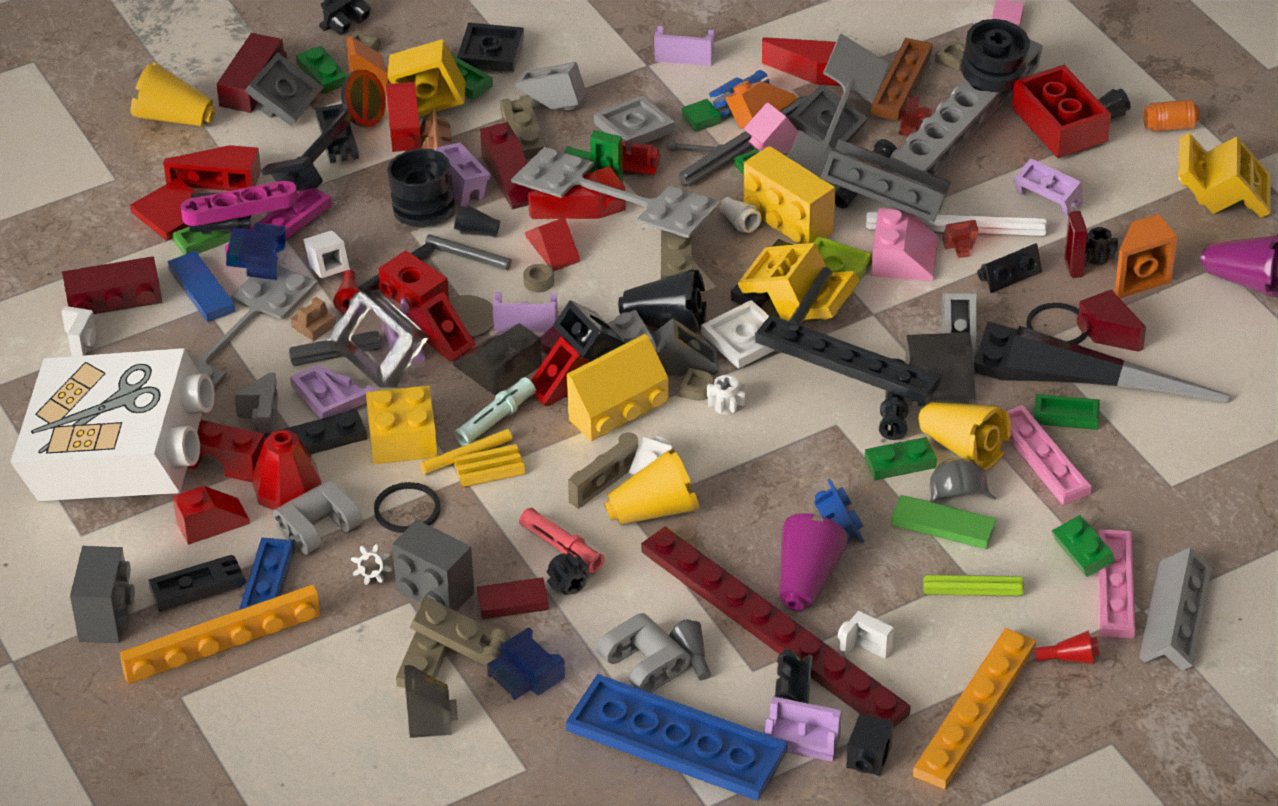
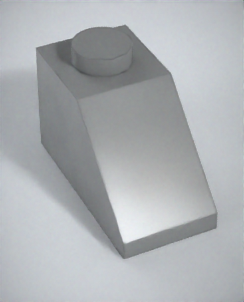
(554, 85)
(960, 315)

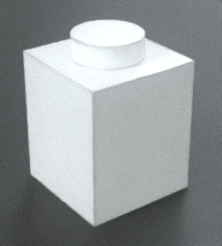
(326, 254)

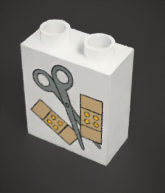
(112, 425)

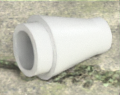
(742, 215)

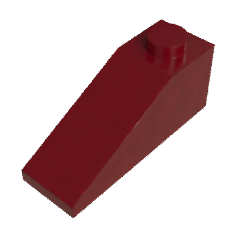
(505, 159)

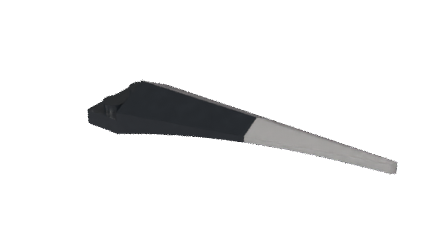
(1040, 357)

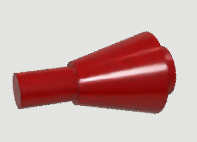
(346, 291)
(1075, 649)

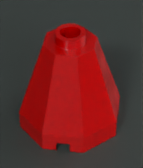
(283, 470)

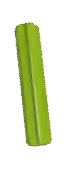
(973, 585)

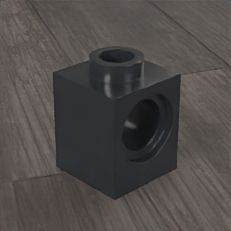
(869, 745)

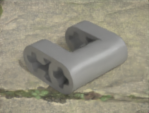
(296, 516)
(664, 655)

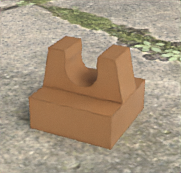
(313, 320)

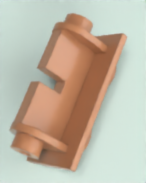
(435, 131)

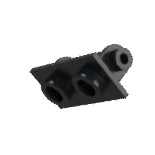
(1011, 268)
(794, 677)

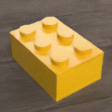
(789, 196)

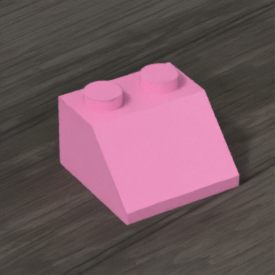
(903, 246)

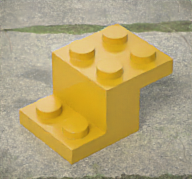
(1224, 175)
(788, 274)

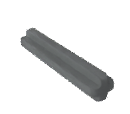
(325, 350)

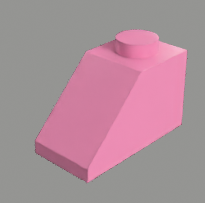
(771, 129)

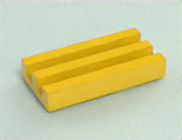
(489, 462)

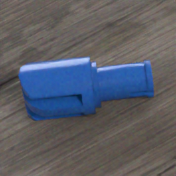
(721, 101)

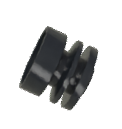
(421, 187)

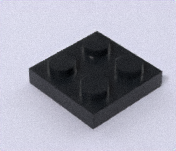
(491, 46)

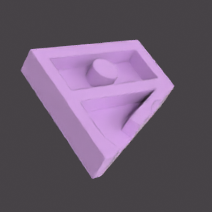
(328, 392)

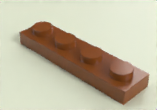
(901, 79)

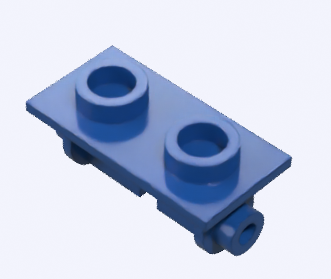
(835, 503)

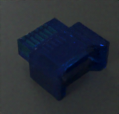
(257, 250)
(526, 666)

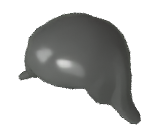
(958, 477)

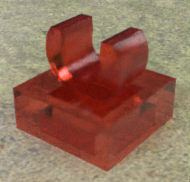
(912, 115)
(961, 237)

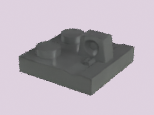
(283, 89)
(817, 114)

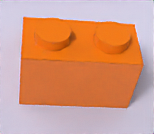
(1145, 256)

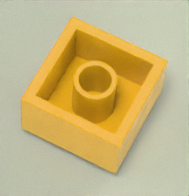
(434, 73)
(401, 424)

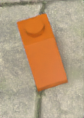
(365, 58)
(750, 99)

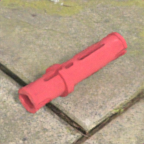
(561, 539)

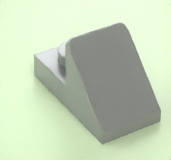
(259, 403)

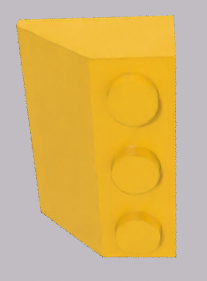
(616, 388)

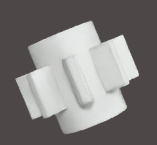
(726, 394)
(363, 568)

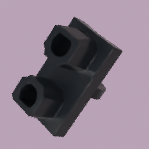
(337, 13)

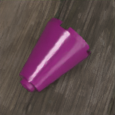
(1245, 263)
(808, 558)

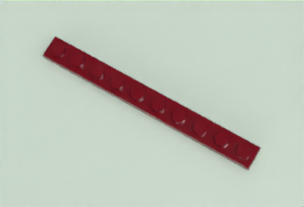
(773, 626)

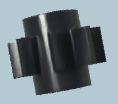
(1100, 246)
(567, 573)

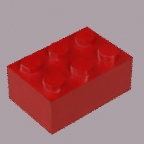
(1061, 111)

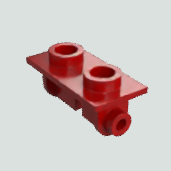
(641, 158)

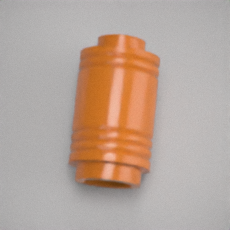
(1171, 115)

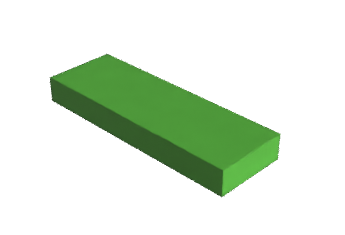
(943, 521)

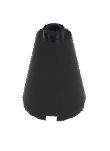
(668, 299)

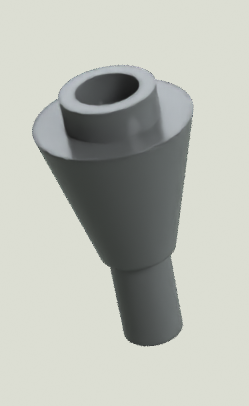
(690, 638)

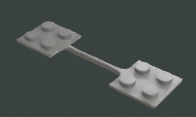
(857, 73)
(672, 211)
(264, 296)

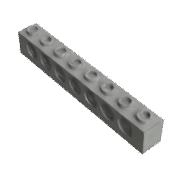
(956, 122)

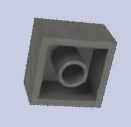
(433, 566)
(101, 594)

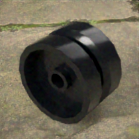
(995, 55)

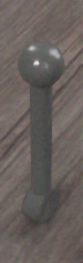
(672, 145)

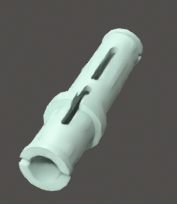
(504, 404)

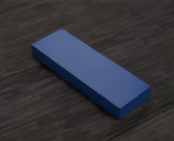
(201, 286)
(268, 571)

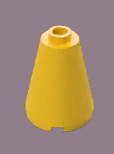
(170, 99)
(968, 430)
(653, 492)

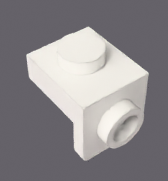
(80, 329)
(649, 451)
(867, 633)

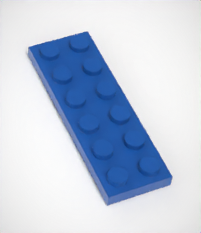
(677, 737)

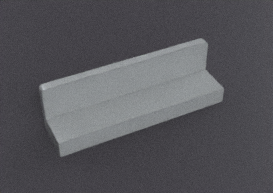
(1176, 609)

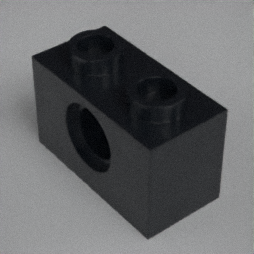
(587, 331)

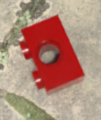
(410, 280)

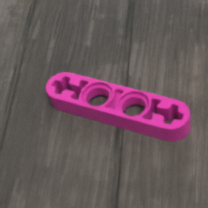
(238, 203)

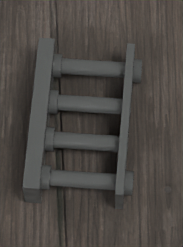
(885, 180)

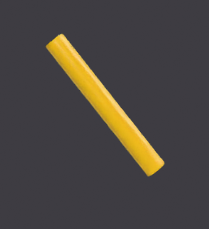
(480, 445)

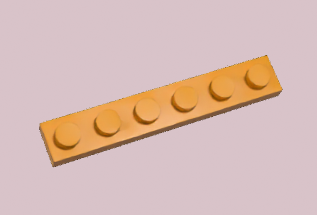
(220, 634)
(974, 708)

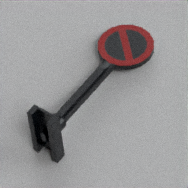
(362, 103)

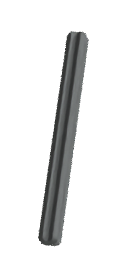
(726, 152)

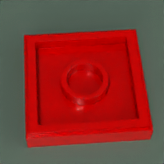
(163, 208)

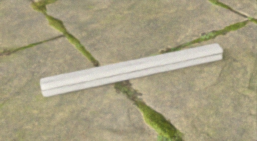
(986, 224)

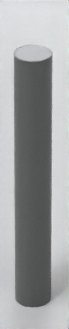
(469, 252)

